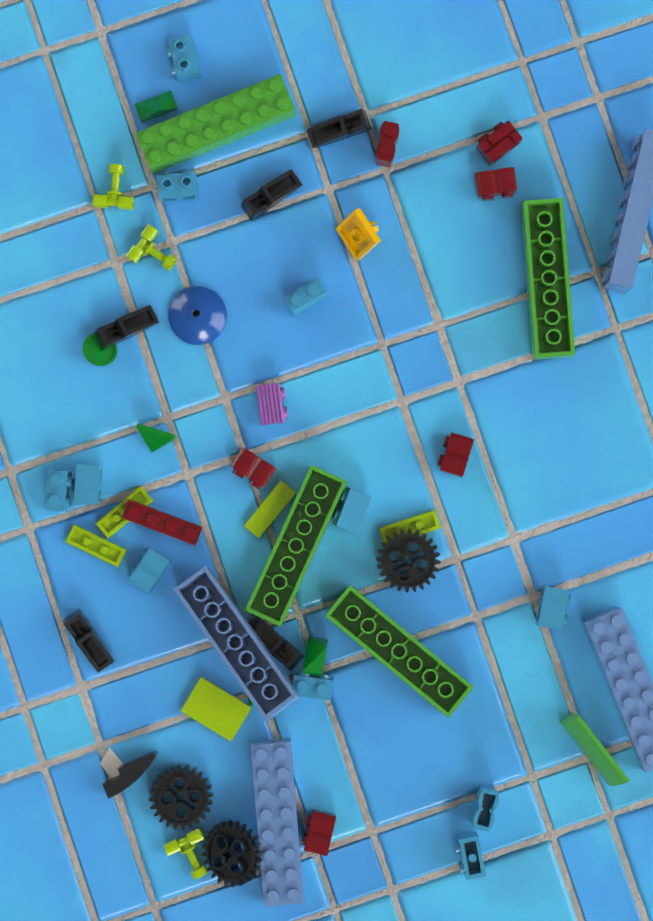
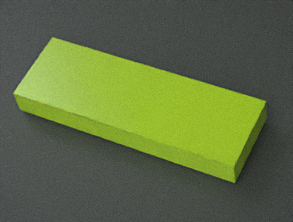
(269, 509)
(112, 520)
(424, 523)
(96, 545)

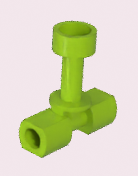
(114, 197)
(146, 246)
(186, 845)

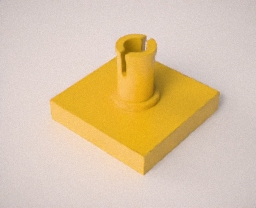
(358, 234)

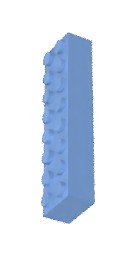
(632, 219)
(237, 643)
(625, 678)
(277, 822)

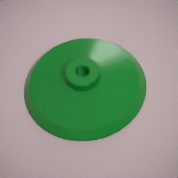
(94, 353)

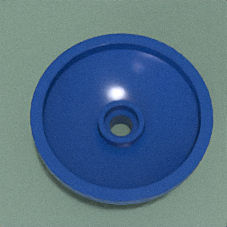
(198, 329)

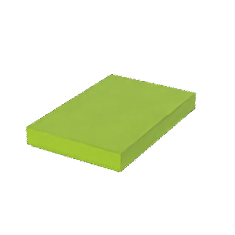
(216, 709)

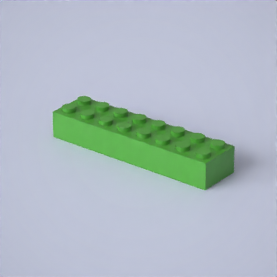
(216, 124)
(547, 279)
(296, 545)
(399, 651)

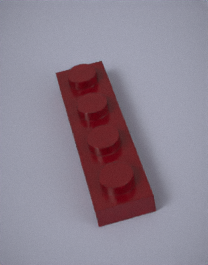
(161, 522)

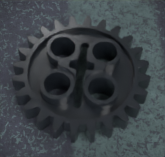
(416, 576)
(168, 810)
(232, 853)

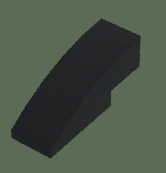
(339, 128)
(270, 194)
(125, 327)
(88, 640)
(276, 643)
(128, 775)

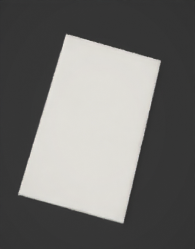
(111, 763)

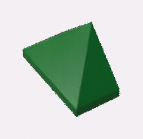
(156, 106)
(155, 438)
(315, 656)

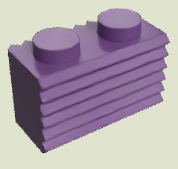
(270, 404)

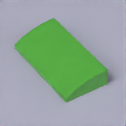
(594, 750)

